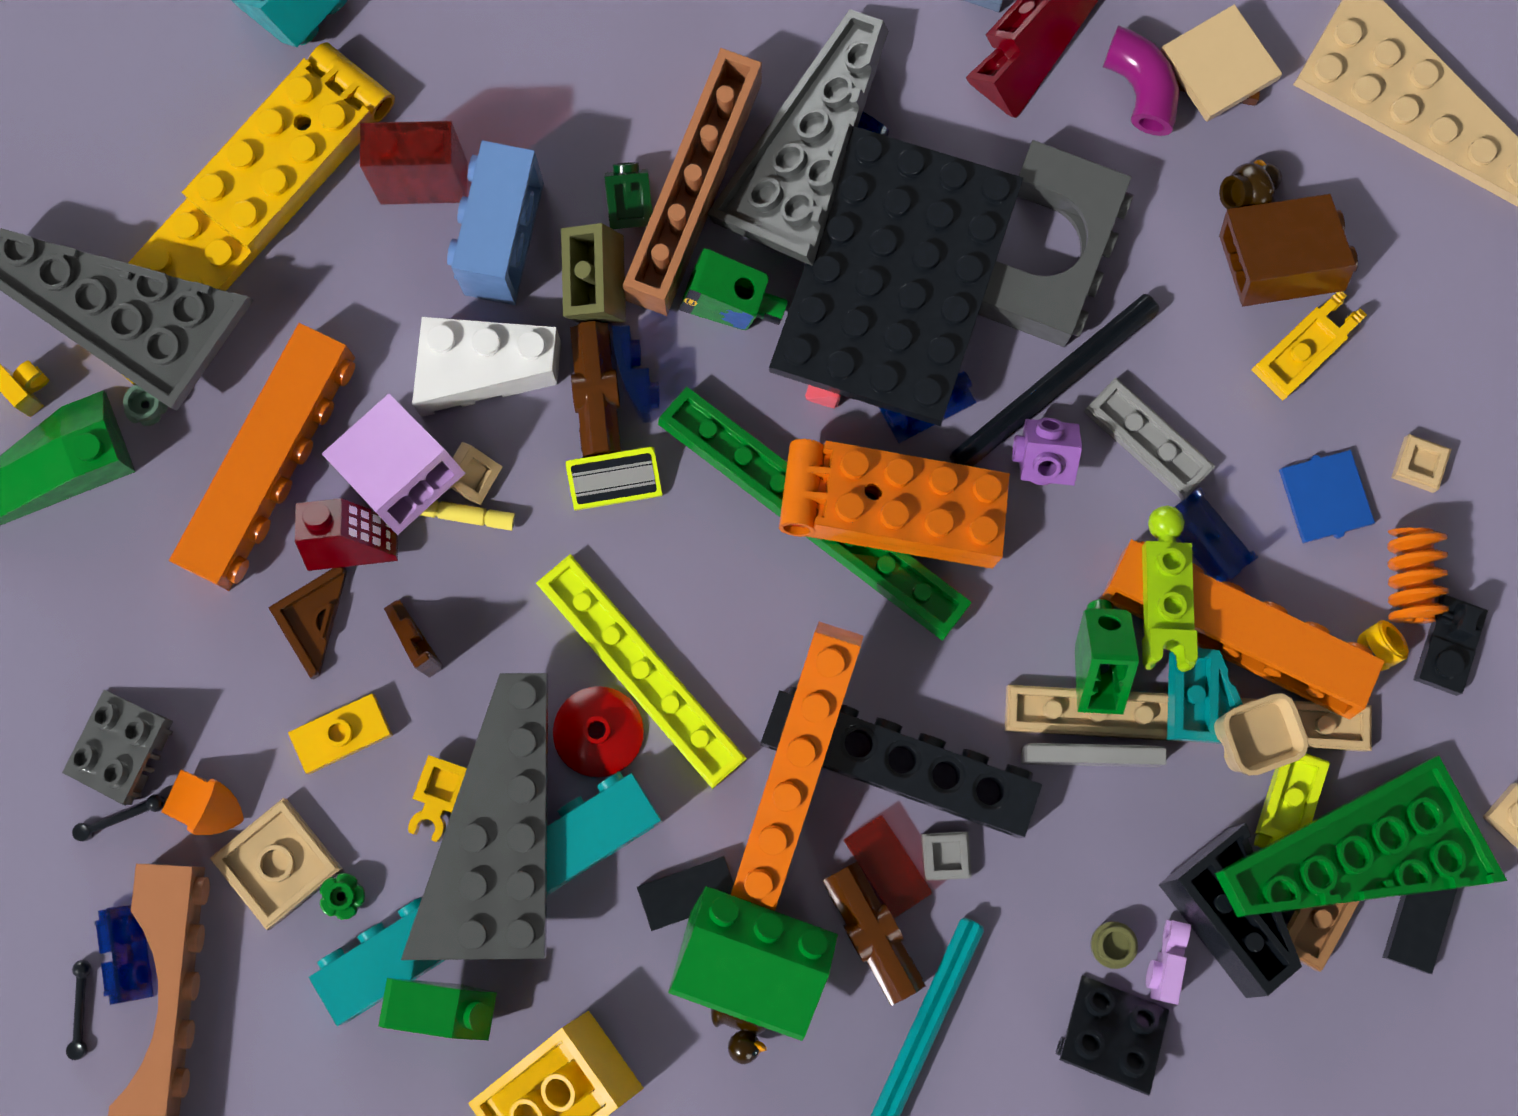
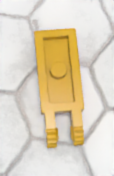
(1305, 348)

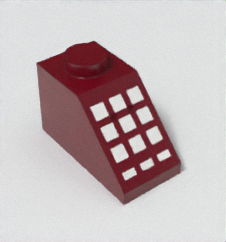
(342, 535)

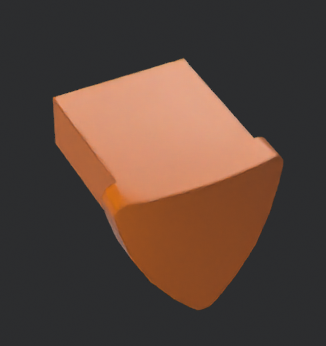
(202, 805)

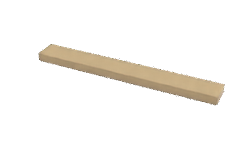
(1146, 715)

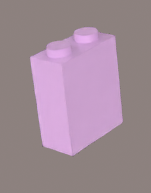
(393, 463)

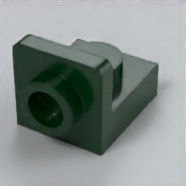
(628, 196)

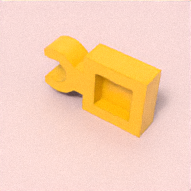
(438, 790)

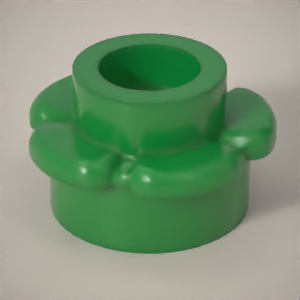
(354, 896)

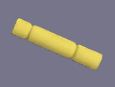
(470, 515)

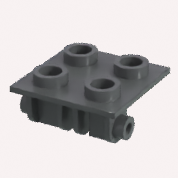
(117, 747)

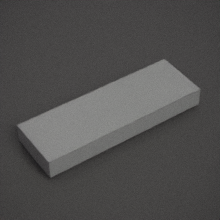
(1149, 439)
(1093, 755)

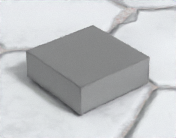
(946, 856)

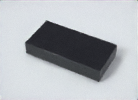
(674, 896)
(1419, 929)

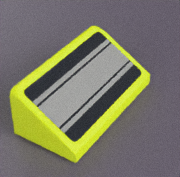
(613, 478)

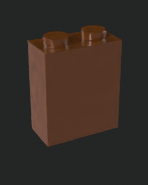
(1287, 250)

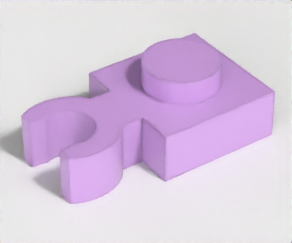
(1167, 973)

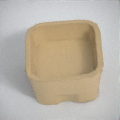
(1262, 735)

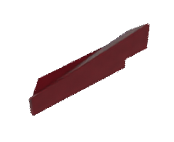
(1027, 45)

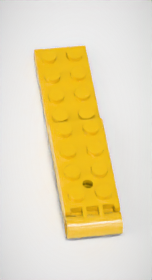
(267, 171)

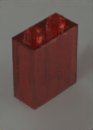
(413, 162)

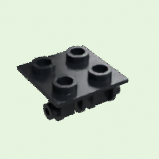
(1114, 1035)

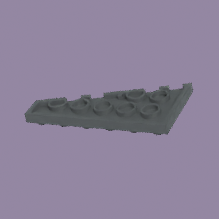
(793, 170)
(128, 316)
(492, 862)

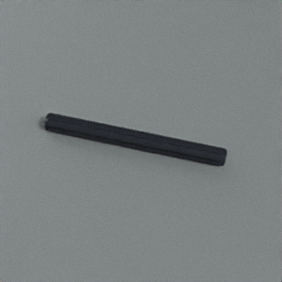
(1055, 381)

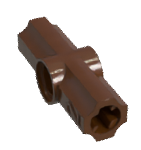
(595, 389)
(874, 933)

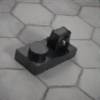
(1451, 646)

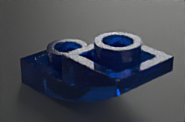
(637, 382)

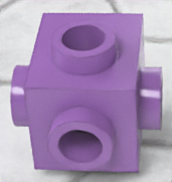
(1048, 451)

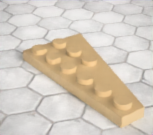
(1399, 86)

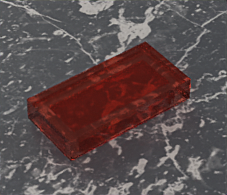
(887, 866)

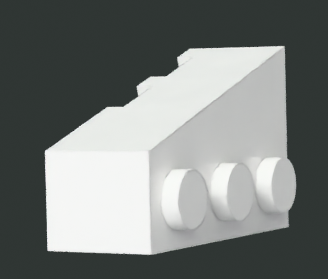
(481, 361)

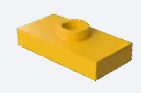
(340, 734)

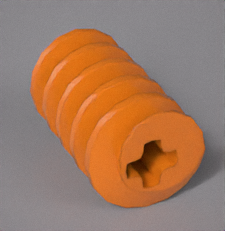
(1416, 575)

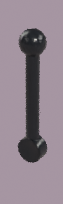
(85, 831)
(77, 1048)

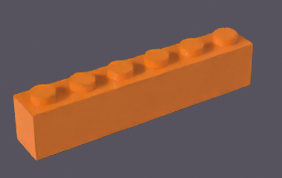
(264, 458)
(1262, 638)
(797, 765)

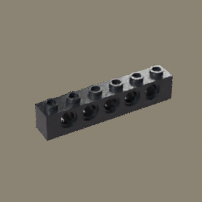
(1016, 789)

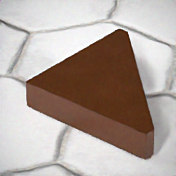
(309, 617)
(413, 640)

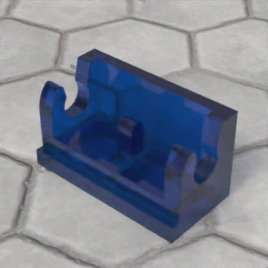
(1212, 539)

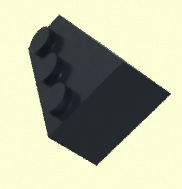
(1251, 948)

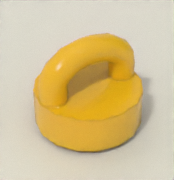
(1385, 643)

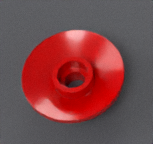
(613, 750)

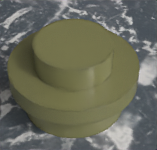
(1114, 945)

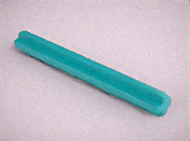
(929, 1019)

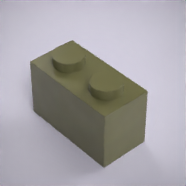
(593, 274)

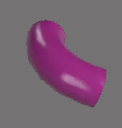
(1150, 77)

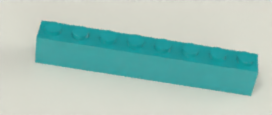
(574, 844)

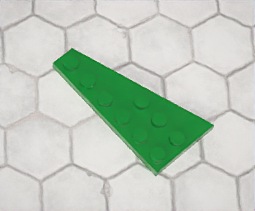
(1382, 844)

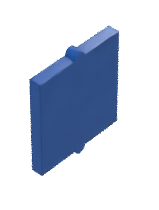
(1326, 496)

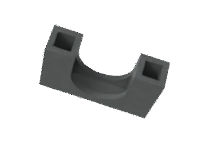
(1091, 201)

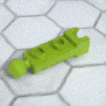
(1168, 592)

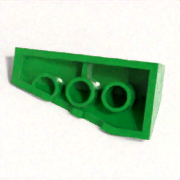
(63, 457)

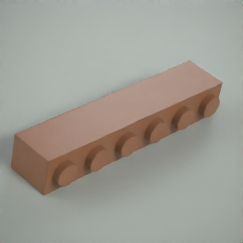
(693, 182)

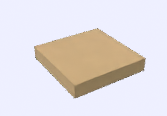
(1221, 63)
(276, 863)

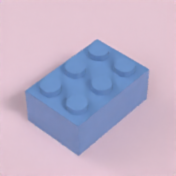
(496, 222)

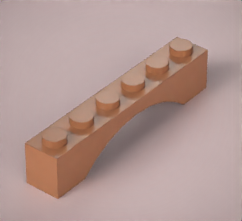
(168, 910)

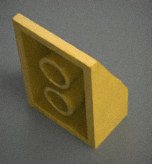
(564, 1076)

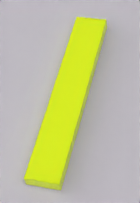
(641, 671)

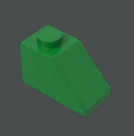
(437, 1009)

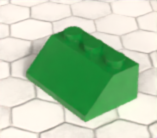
(753, 963)

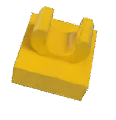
(21, 385)

